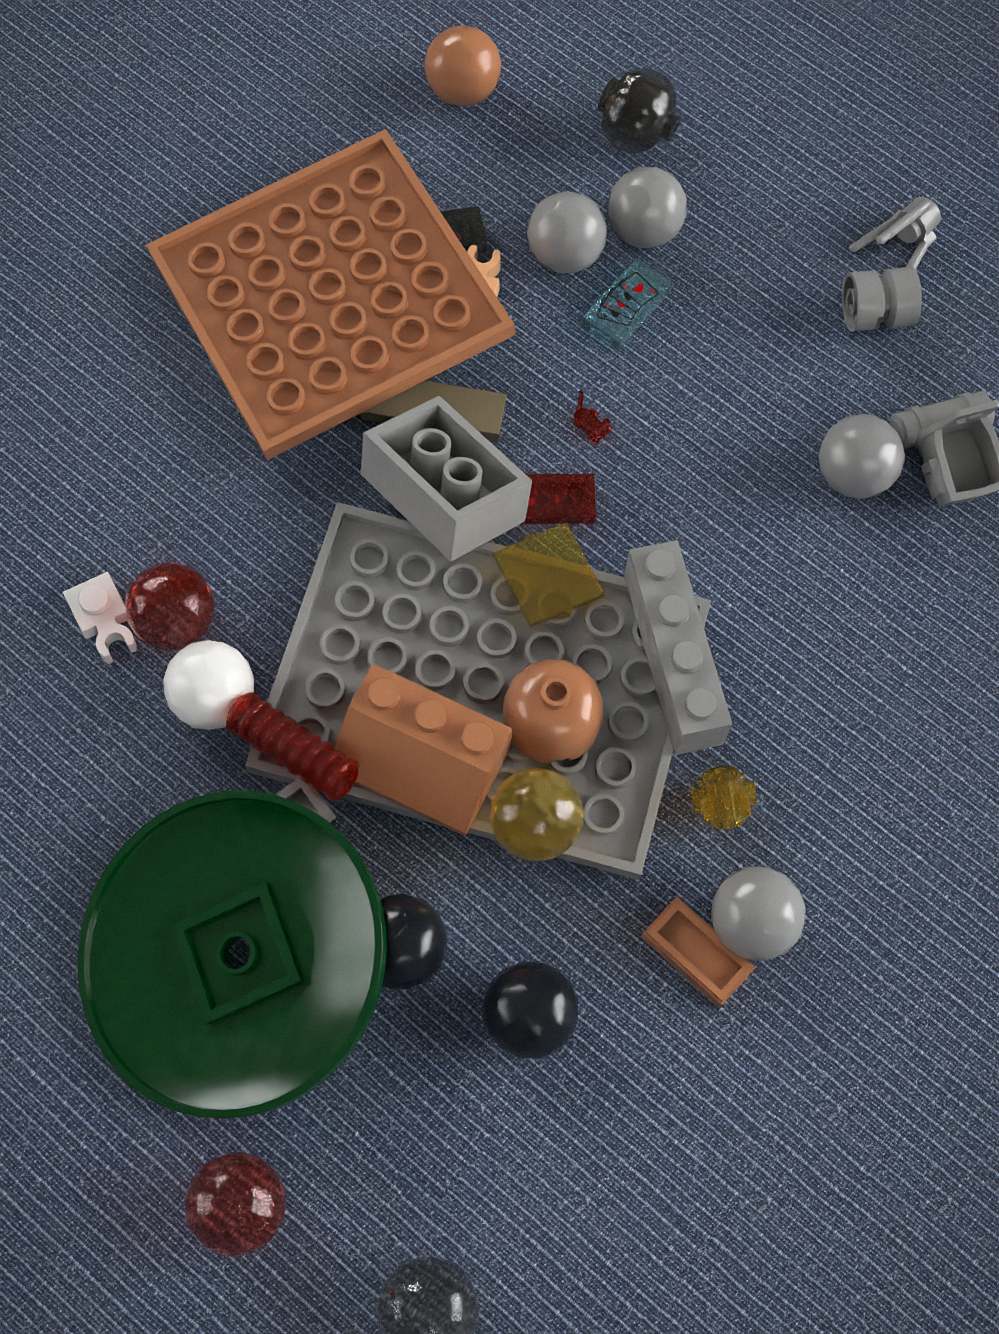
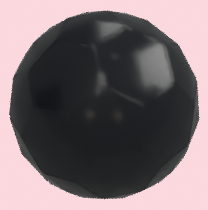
(414, 941)
(530, 1010)

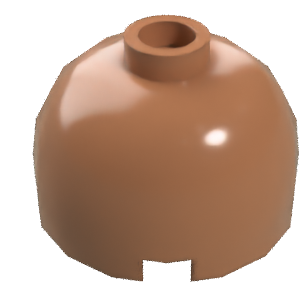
(553, 710)

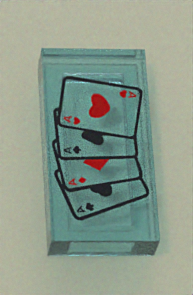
(627, 303)

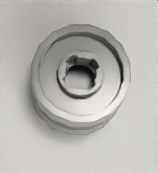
(887, 299)

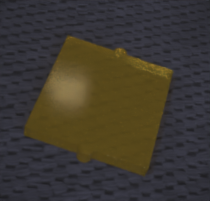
(548, 574)

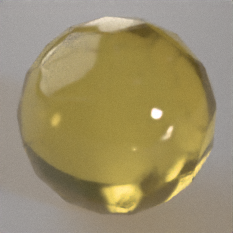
(536, 814)

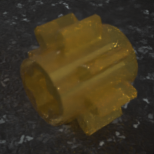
(724, 797)

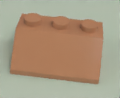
(422, 748)

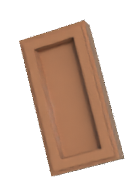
(697, 952)

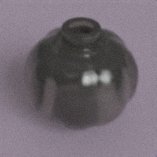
(639, 110)

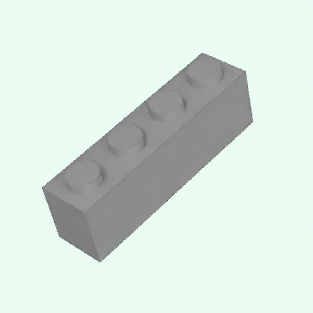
(677, 648)

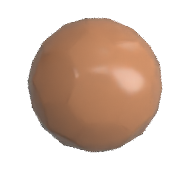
(462, 65)

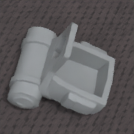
(955, 444)

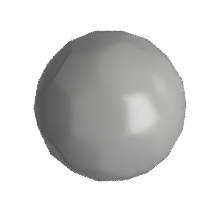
(647, 207)
(566, 232)
(861, 456)
(758, 913)

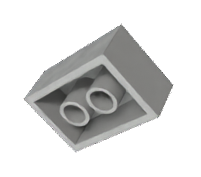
(445, 477)

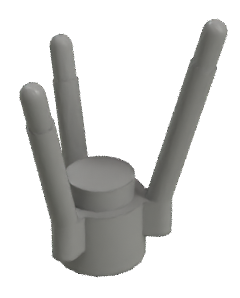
(910, 225)

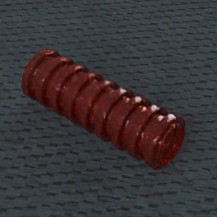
(292, 746)

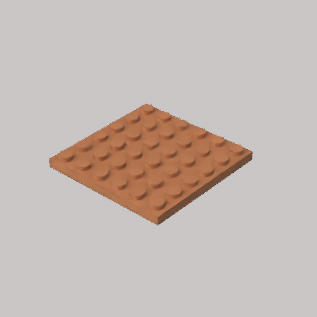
(329, 293)

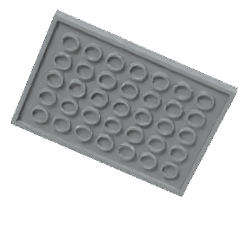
(459, 631)

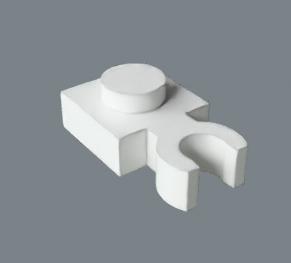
(100, 612)

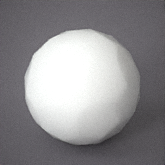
(206, 682)

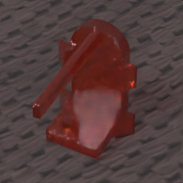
(589, 423)

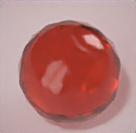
(169, 606)
(235, 1204)

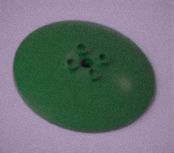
(160, 941)

